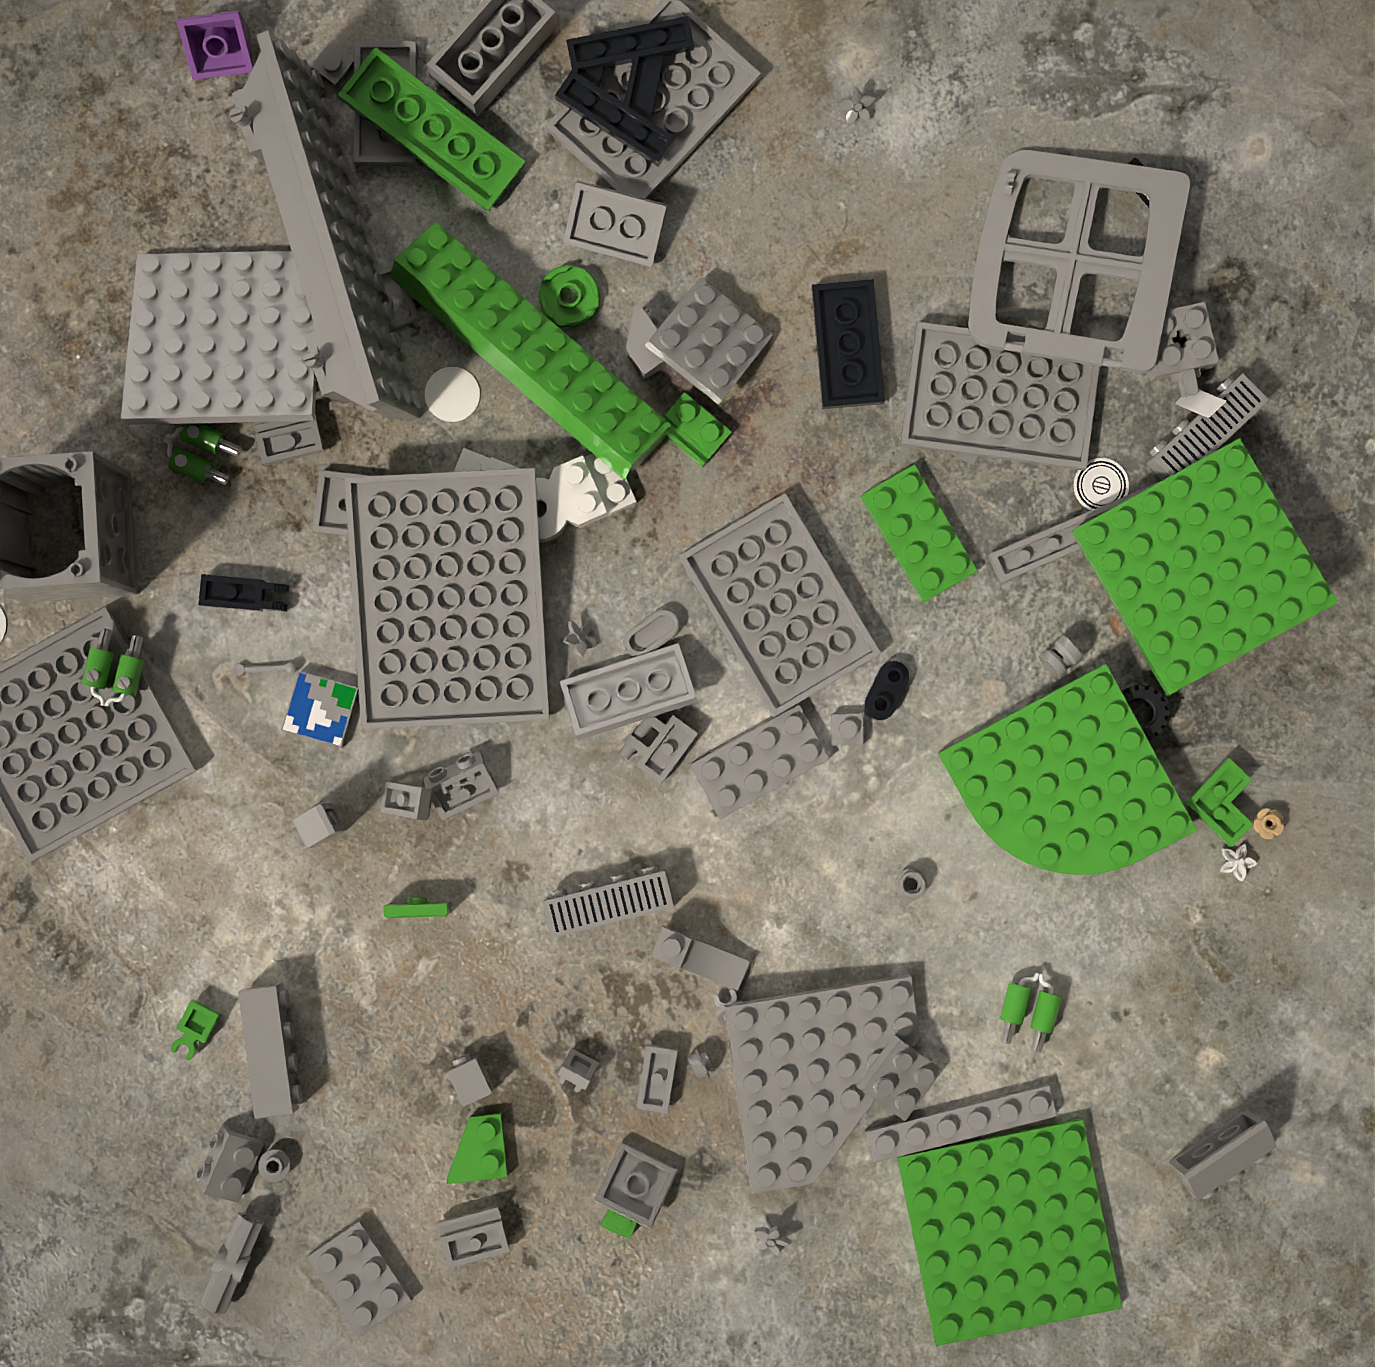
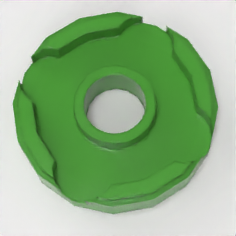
(569, 278)

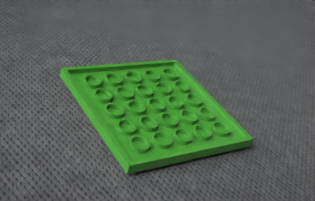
(1204, 567)
(1009, 1231)

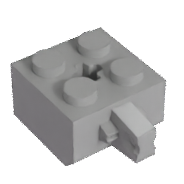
(1197, 350)

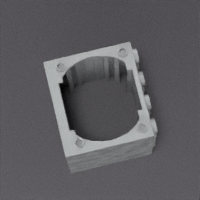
(109, 558)

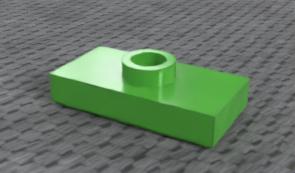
(417, 908)

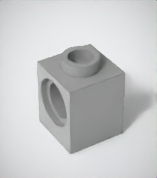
(470, 1079)

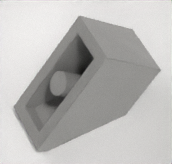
(318, 825)

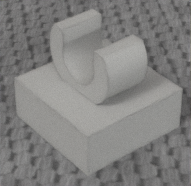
(577, 1069)

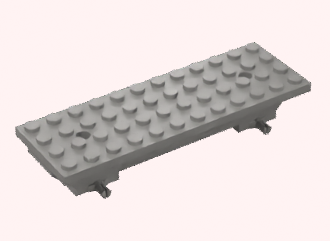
(291, 132)

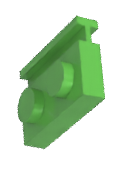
(695, 430)

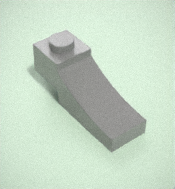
(700, 957)

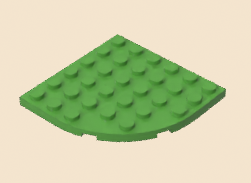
(1070, 781)

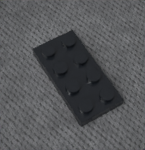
(847, 344)

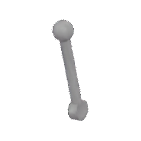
(240, 669)

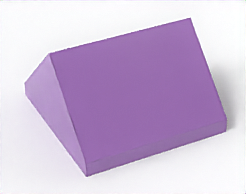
(216, 44)

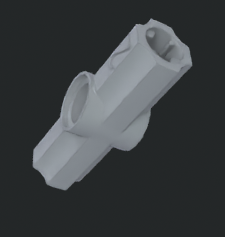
(232, 1263)

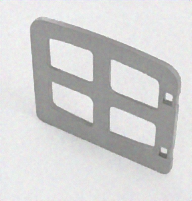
(1074, 259)

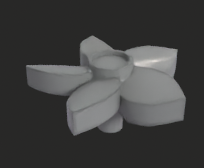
(856, 106)
(580, 638)
(770, 1239)

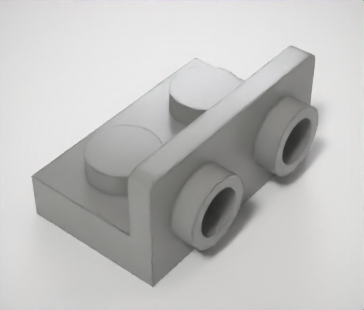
(460, 785)

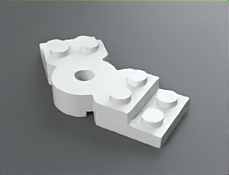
(574, 494)

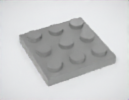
(709, 340)

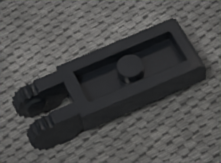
(239, 593)

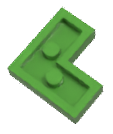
(1213, 802)

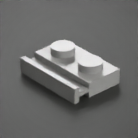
(288, 440)
(473, 1236)

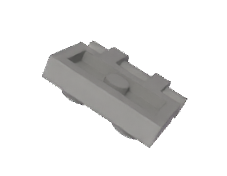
(666, 748)

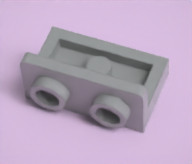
(228, 1164)

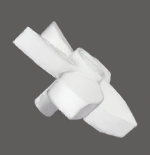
(1237, 862)

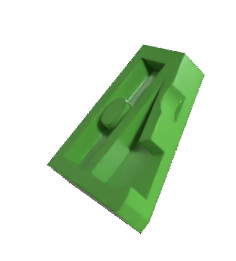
(481, 1150)

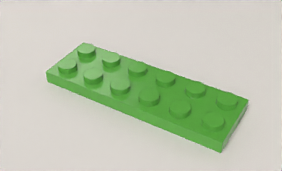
(431, 129)

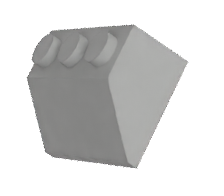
(1224, 1154)

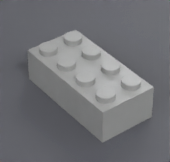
(491, 49)

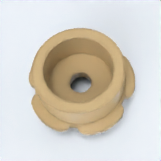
(1260, 823)

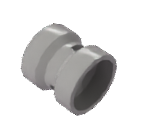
(1060, 657)

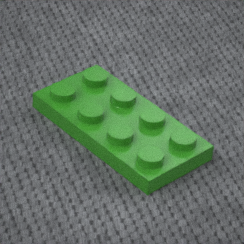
(918, 533)

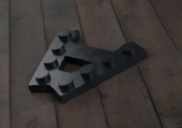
(645, 49)

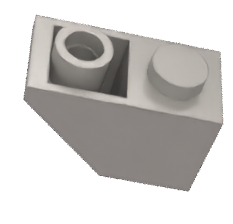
(641, 330)

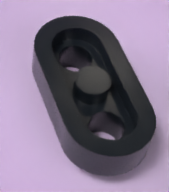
(885, 689)

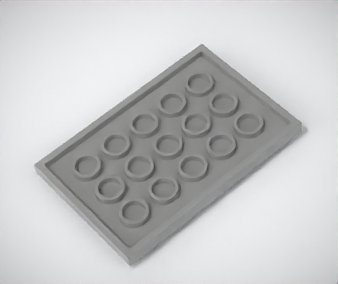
(690, 100)
(997, 401)
(779, 605)

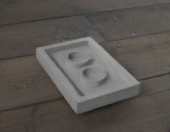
(615, 223)
(359, 1278)

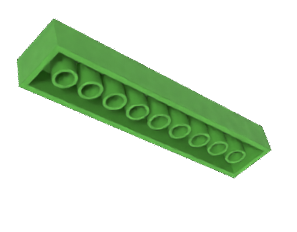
(529, 350)

